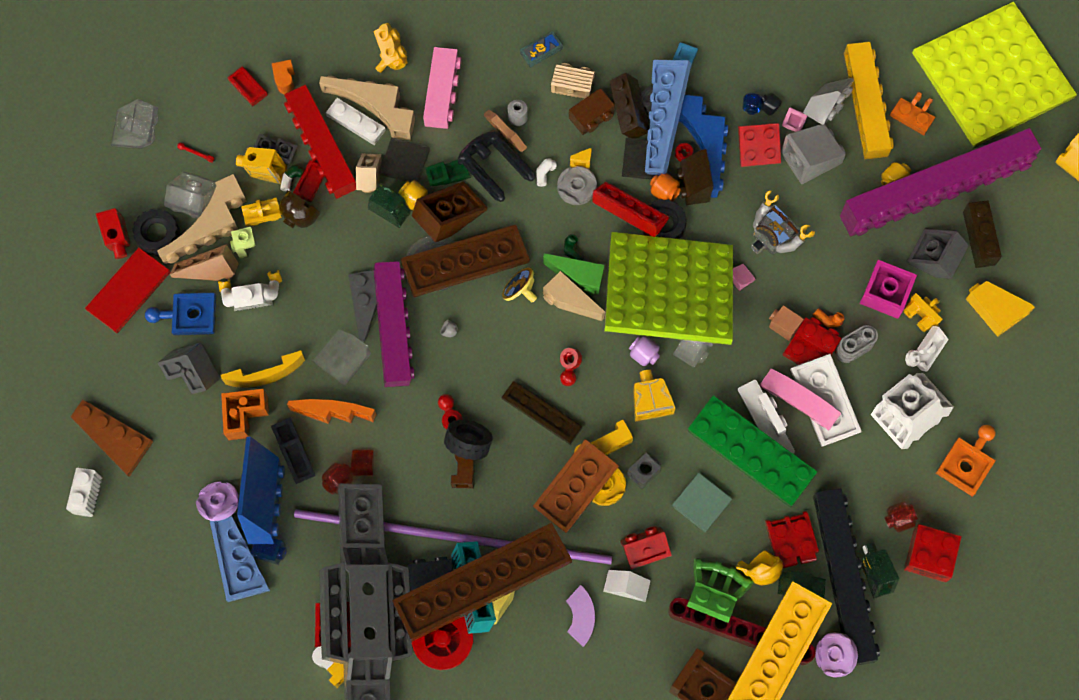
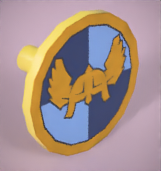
(520, 283)

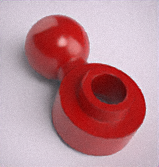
(568, 377)
(446, 403)

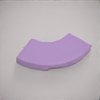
(583, 616)

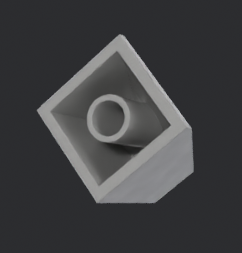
(812, 152)

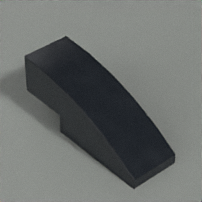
(293, 450)

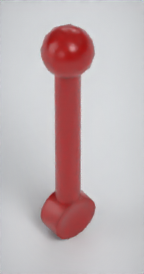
(181, 146)

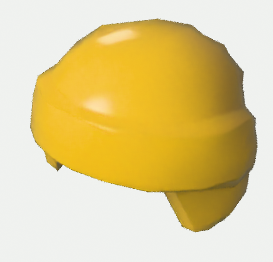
(763, 569)

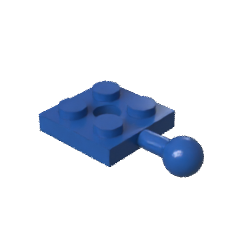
(182, 306)

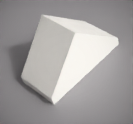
(627, 585)

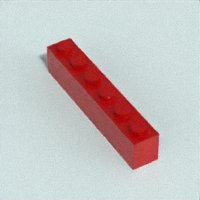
(322, 145)

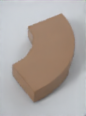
(507, 133)

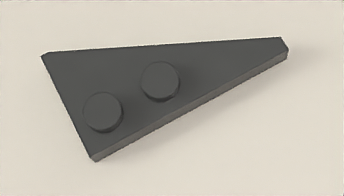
(364, 300)

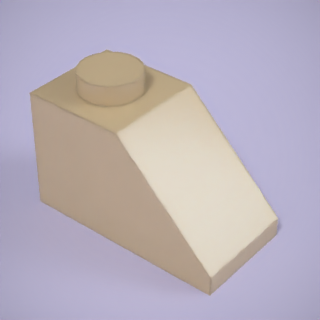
(368, 172)

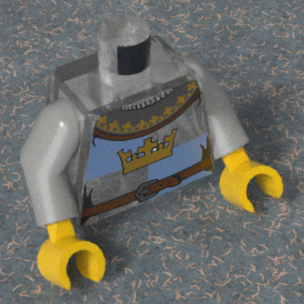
(775, 230)

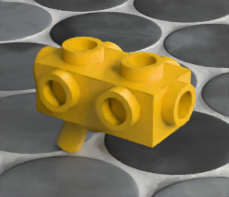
(392, 51)

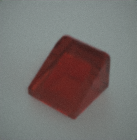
(362, 462)

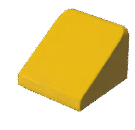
(581, 159)

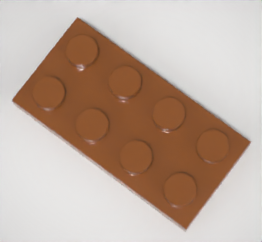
(576, 486)

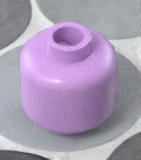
(644, 350)

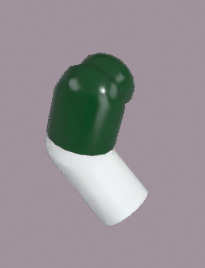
(288, 175)

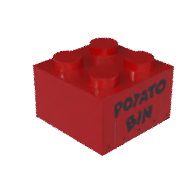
(932, 553)

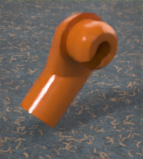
(829, 321)

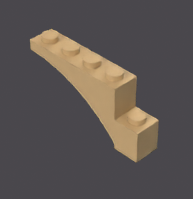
(378, 99)
(211, 225)

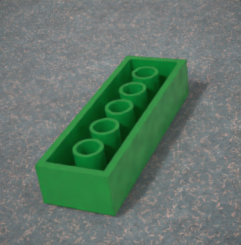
(752, 451)

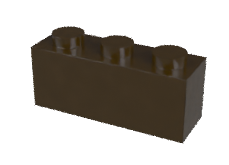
(629, 106)
(982, 234)

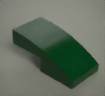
(445, 174)

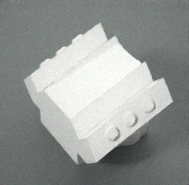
(911, 409)

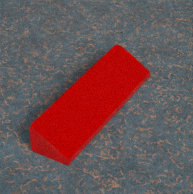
(629, 209)

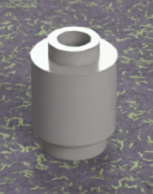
(517, 112)

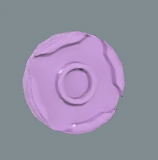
(217, 501)
(836, 654)

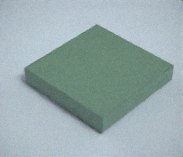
(701, 502)

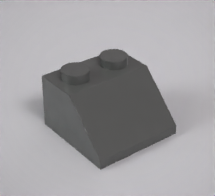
(938, 253)

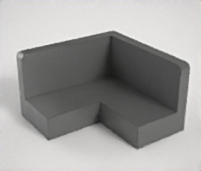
(192, 365)

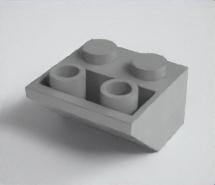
(828, 100)

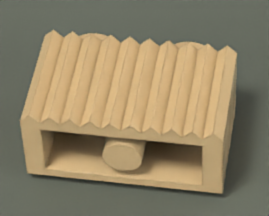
(572, 81)

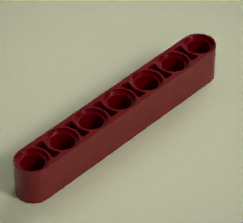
(728, 632)

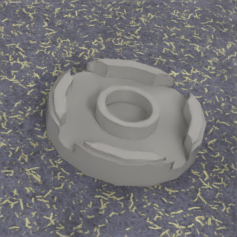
(576, 185)

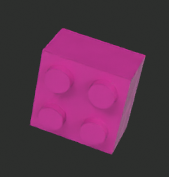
(888, 289)

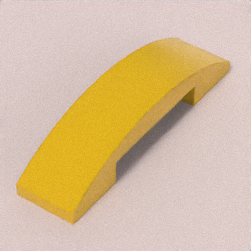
(267, 376)

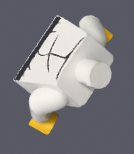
(251, 295)

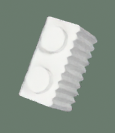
(84, 492)

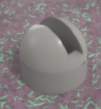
(449, 329)

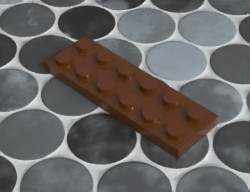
(464, 260)

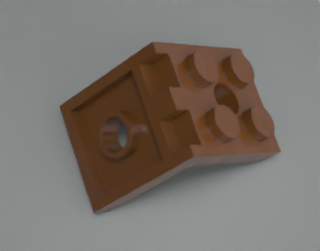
(699, 673)

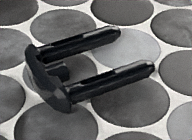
(480, 146)

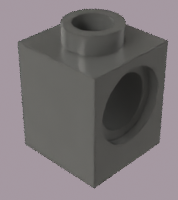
(640, 478)

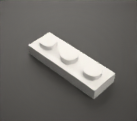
(355, 121)

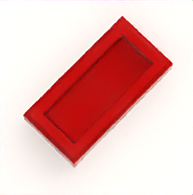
(247, 86)
(309, 182)

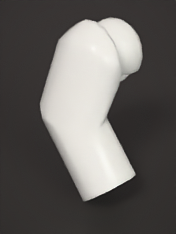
(543, 168)

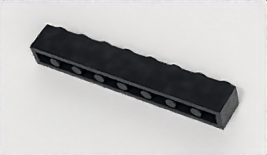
(844, 573)

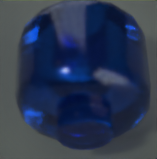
(752, 103)

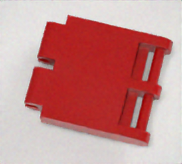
(793, 539)

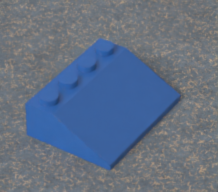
(260, 493)

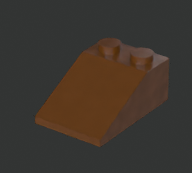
(447, 211)

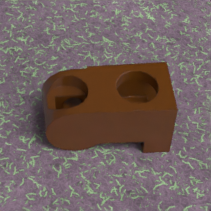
(464, 475)

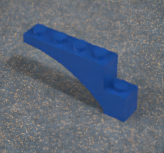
(708, 134)

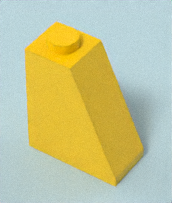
(997, 306)

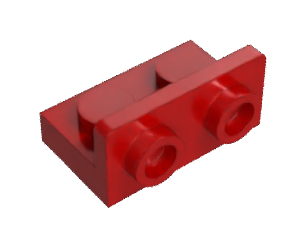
(645, 547)

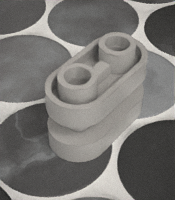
(856, 343)

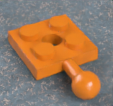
(964, 452)

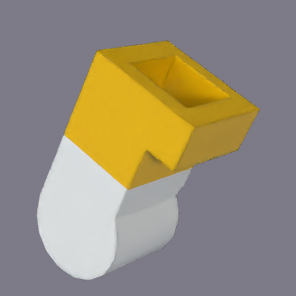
(335, 669)

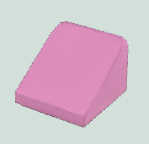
(794, 120)
(742, 277)

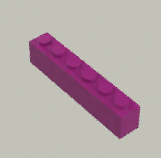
(392, 324)

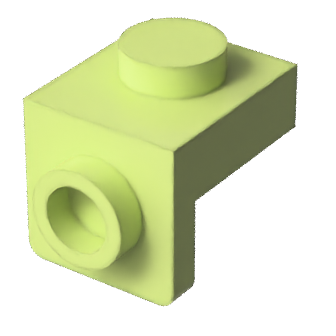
(242, 240)

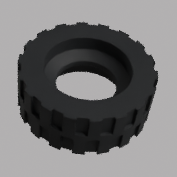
(677, 214)
(145, 221)
(457, 439)

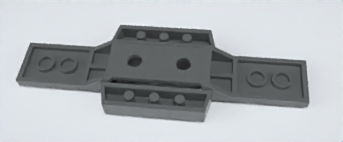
(365, 559)

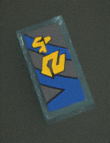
(541, 49)

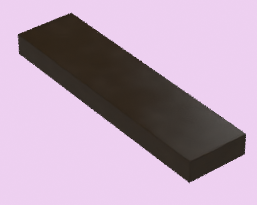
(541, 412)

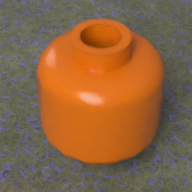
(665, 187)

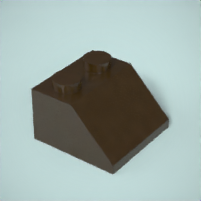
(695, 178)

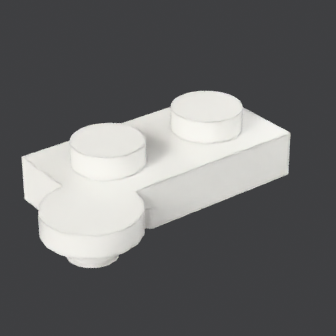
(927, 350)

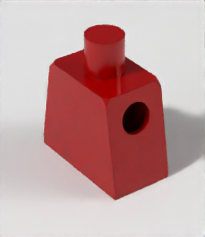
(114, 232)

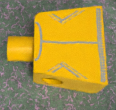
(262, 164)
(651, 398)

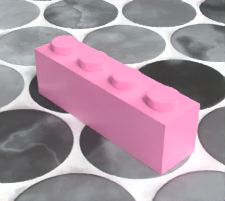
(441, 88)

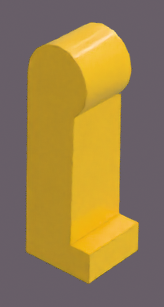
(613, 440)

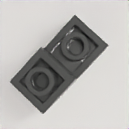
(284, 149)

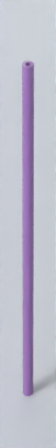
(444, 535)

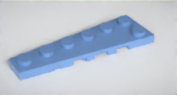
(668, 93)

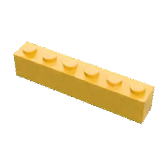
(868, 101)

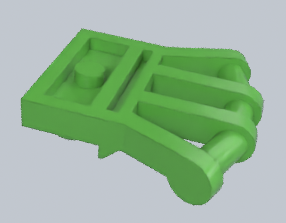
(713, 600)

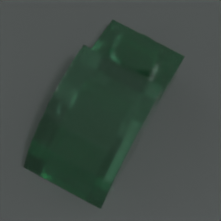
(811, 583)

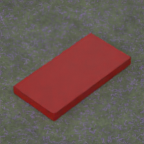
(127, 290)

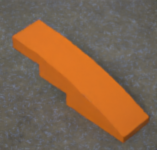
(325, 409)

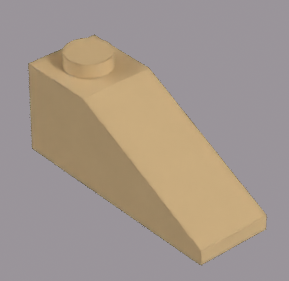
(569, 297)

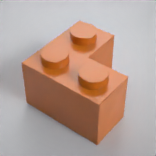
(238, 408)

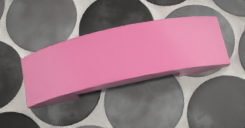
(800, 398)

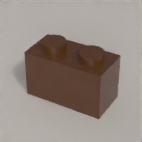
(592, 112)

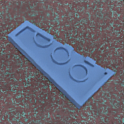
(237, 566)

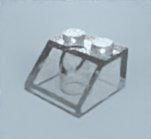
(135, 125)
(189, 194)

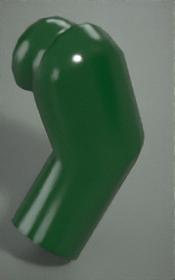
(570, 247)

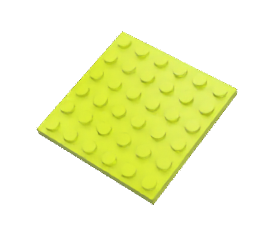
(994, 74)

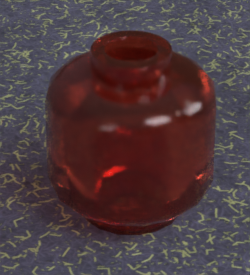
(336, 475)
(901, 516)

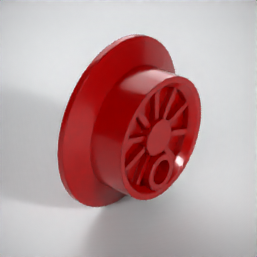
(445, 646)

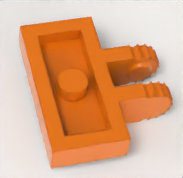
(913, 116)

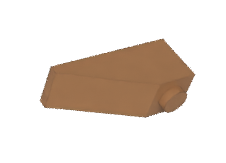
(210, 265)

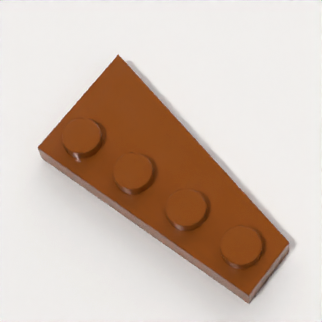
(116, 439)

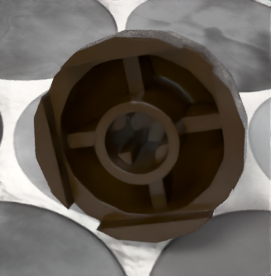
(297, 211)

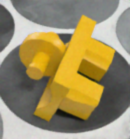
(261, 212)
(925, 309)

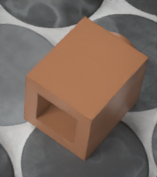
(785, 322)

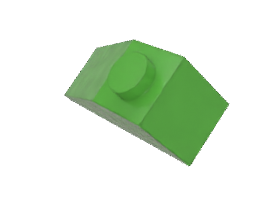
(583, 274)

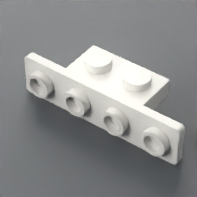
(764, 414)

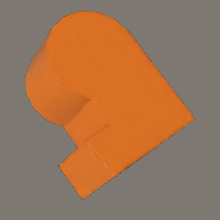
(282, 75)

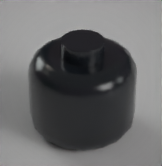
(770, 103)

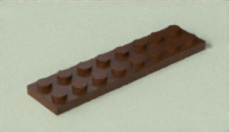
(481, 581)

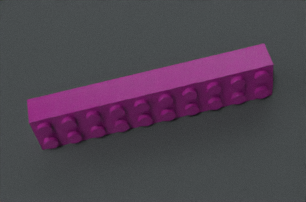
(939, 183)

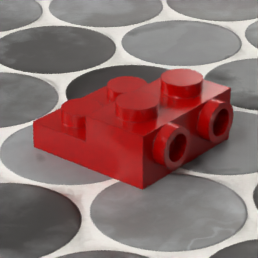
(811, 342)

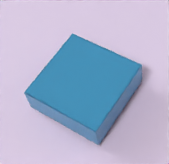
(685, 52)

